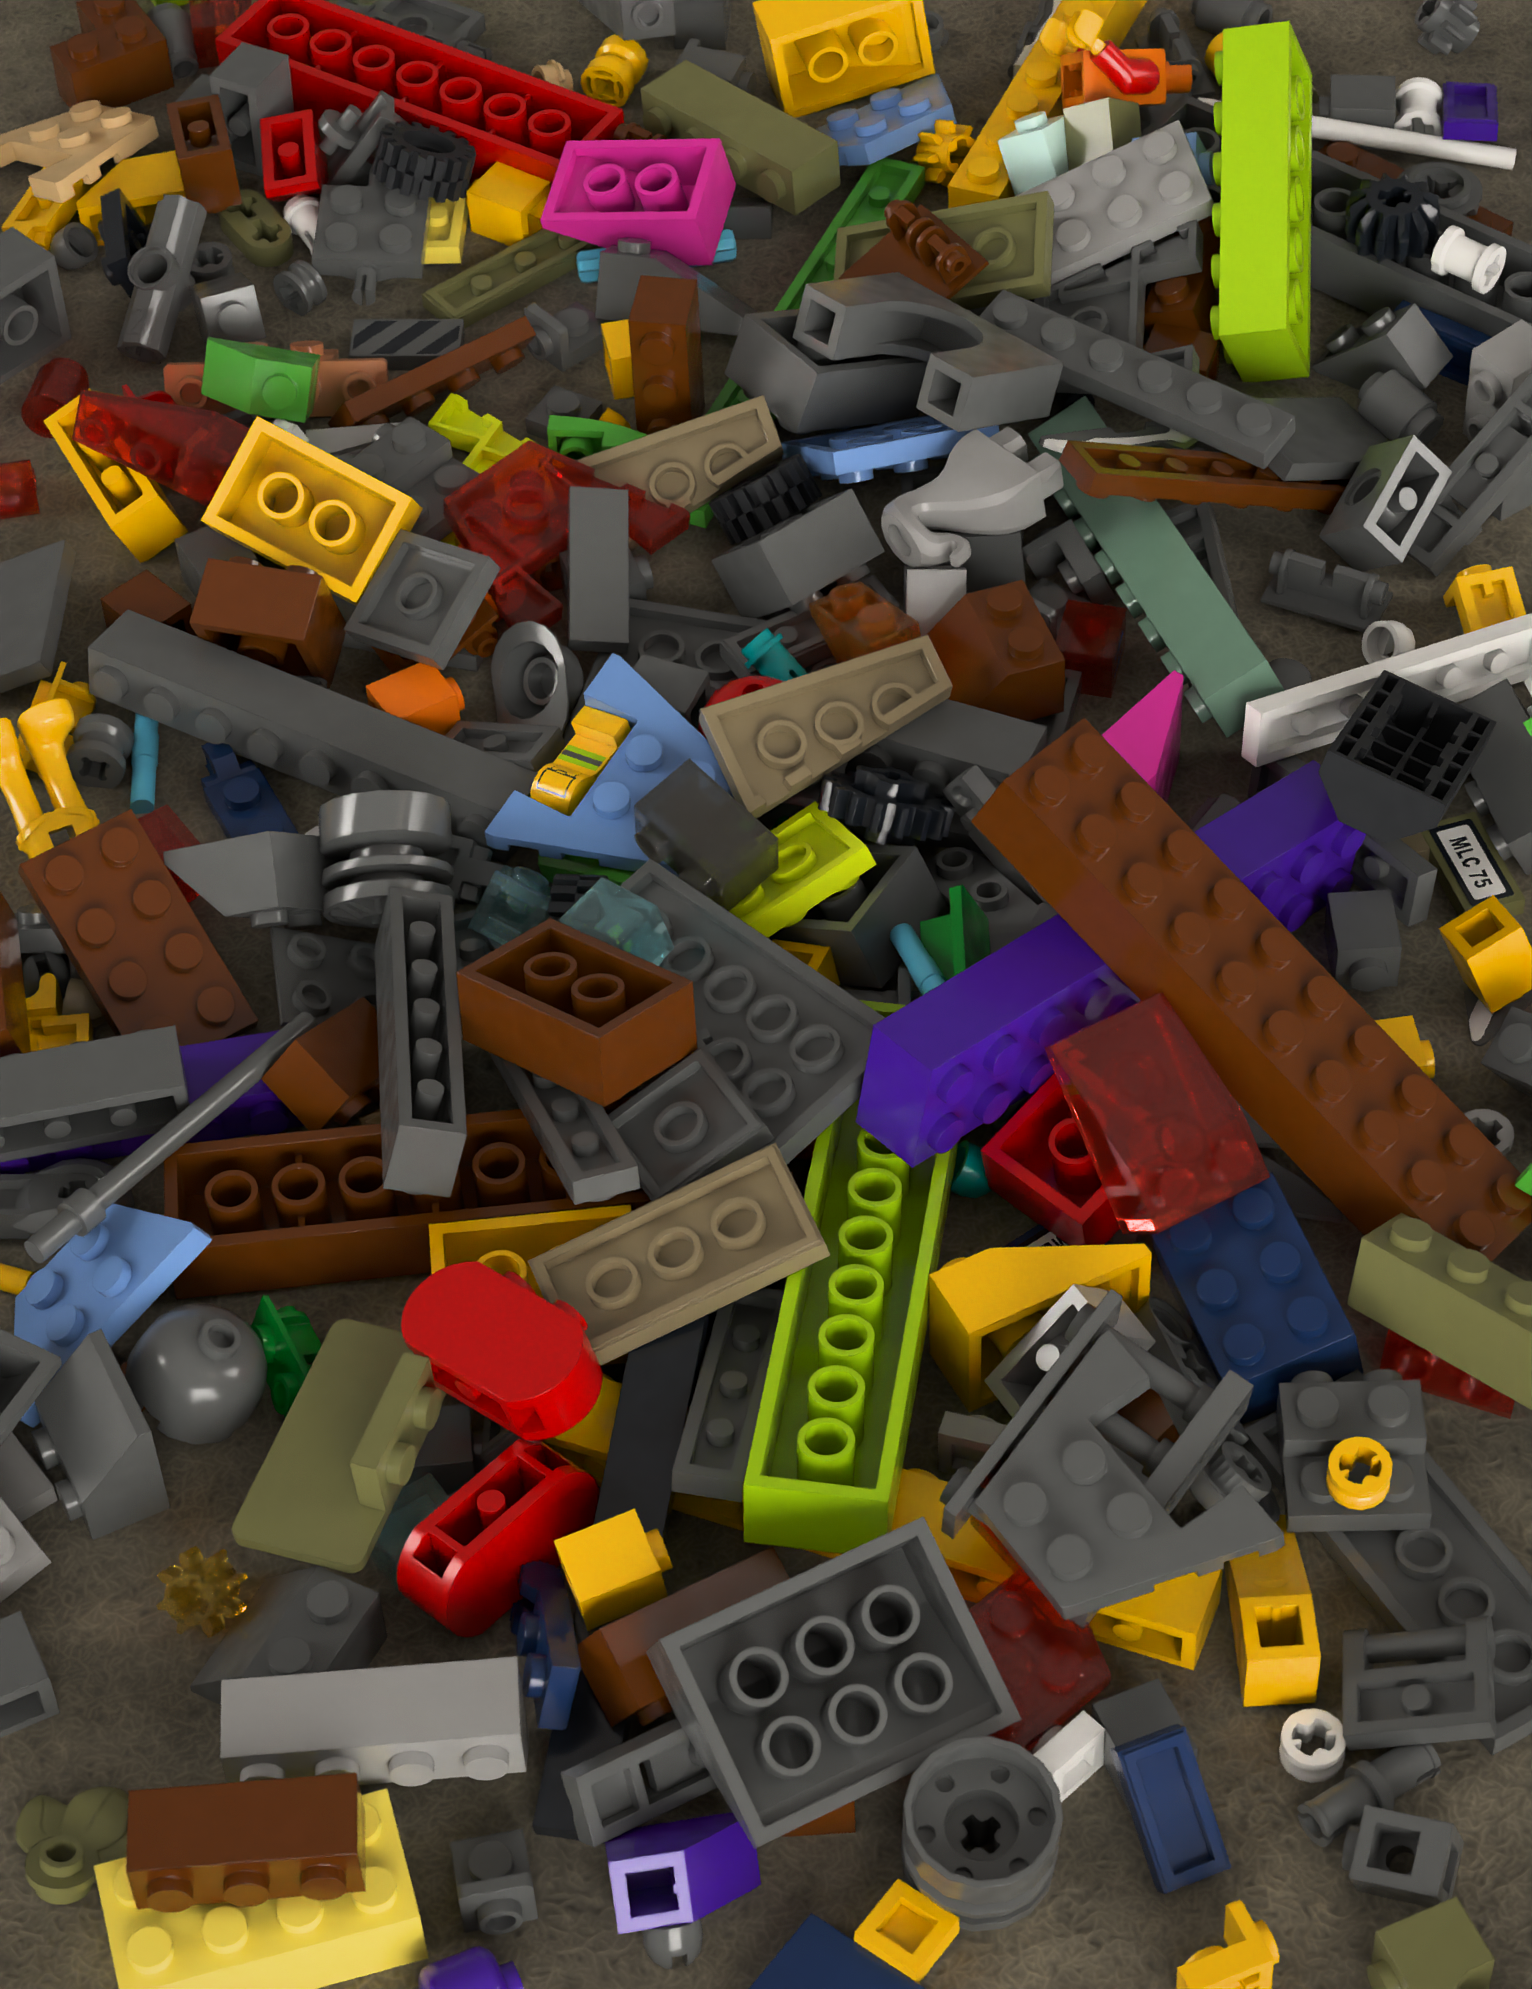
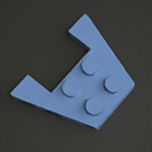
(605, 818)

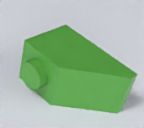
(261, 379)

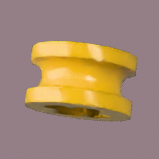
(1344, 1458)

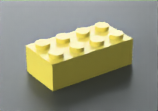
(279, 1941)

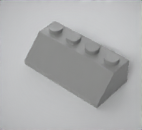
(378, 1723)

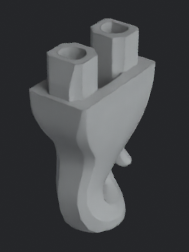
(979, 491)

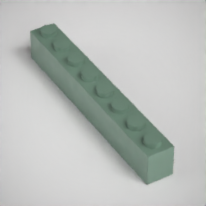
(1169, 587)

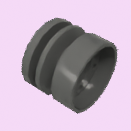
(382, 844)
(981, 1795)

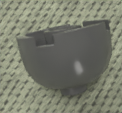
(198, 1372)

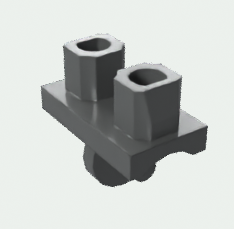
(355, 140)

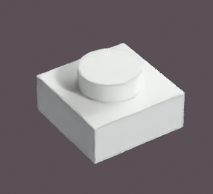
(1072, 1752)

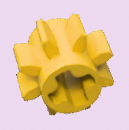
(943, 150)

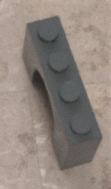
(973, 368)

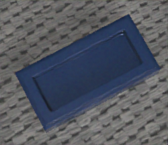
(1170, 1808)

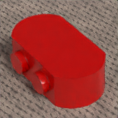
(504, 1349)
(470, 1550)

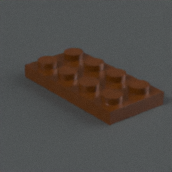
(135, 935)

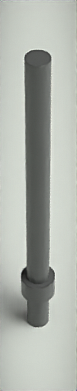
(87, 1208)

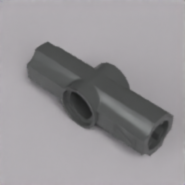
(161, 279)

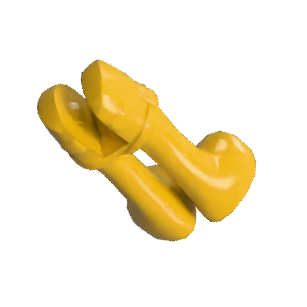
(43, 734)

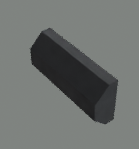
(1401, 759)

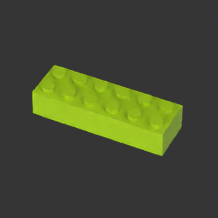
(1263, 203)

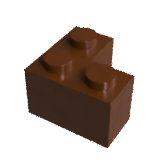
(114, 58)

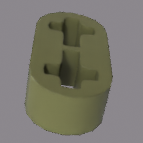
(265, 223)

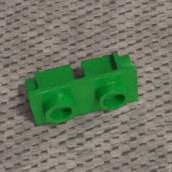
(288, 1347)

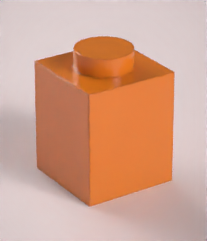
(419, 696)

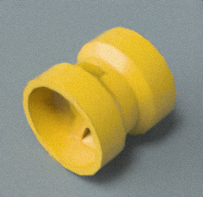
(614, 71)

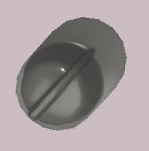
(535, 672)

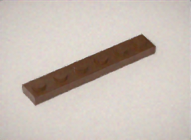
(1190, 477)

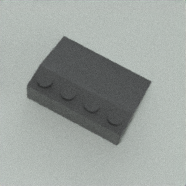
(833, 1682)

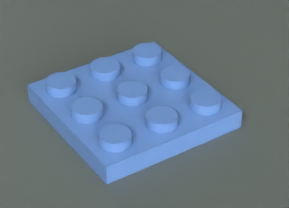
(890, 445)

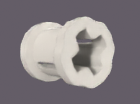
(1418, 106)
(1468, 259)

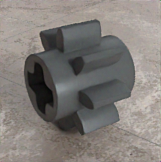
(1447, 25)

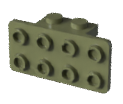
(342, 1450)

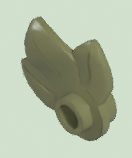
(70, 1840)

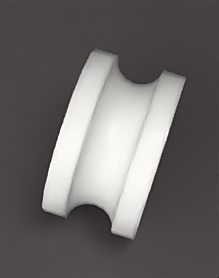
(1301, 1728)

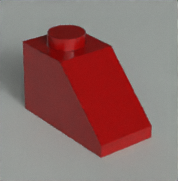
(292, 156)

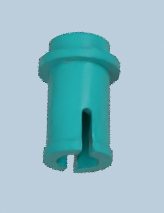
(771, 657)

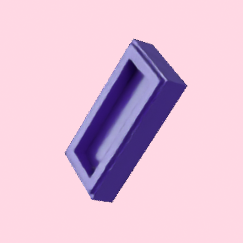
(1469, 111)

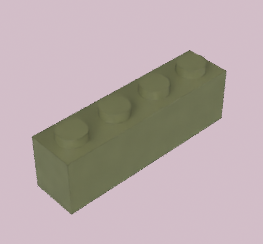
(763, 145)
(1448, 1303)

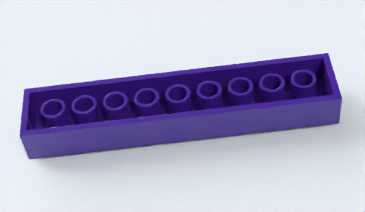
(983, 1033)

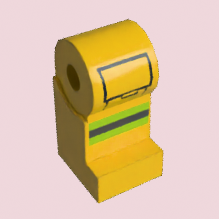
(580, 763)

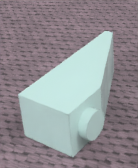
(1034, 151)

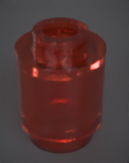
(52, 389)

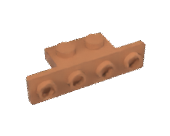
(336, 382)

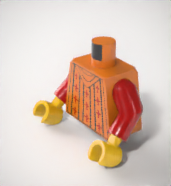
(1108, 71)

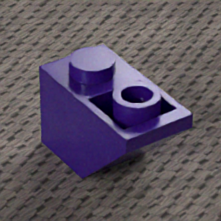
(679, 1871)

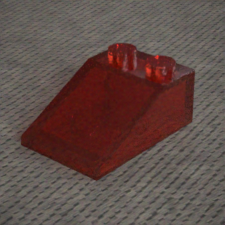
(1155, 1117)

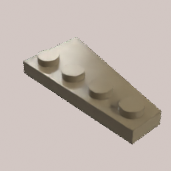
(694, 458)
(812, 724)

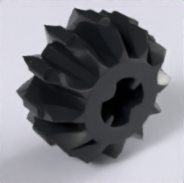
(1392, 218)

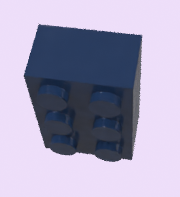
(1256, 1294)

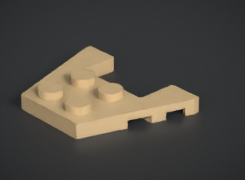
(76, 145)

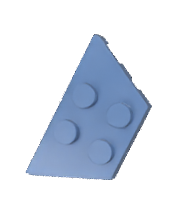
(888, 121)
(104, 1281)

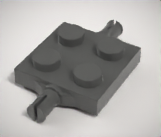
(432, 19)
(370, 235)

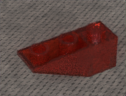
(163, 441)

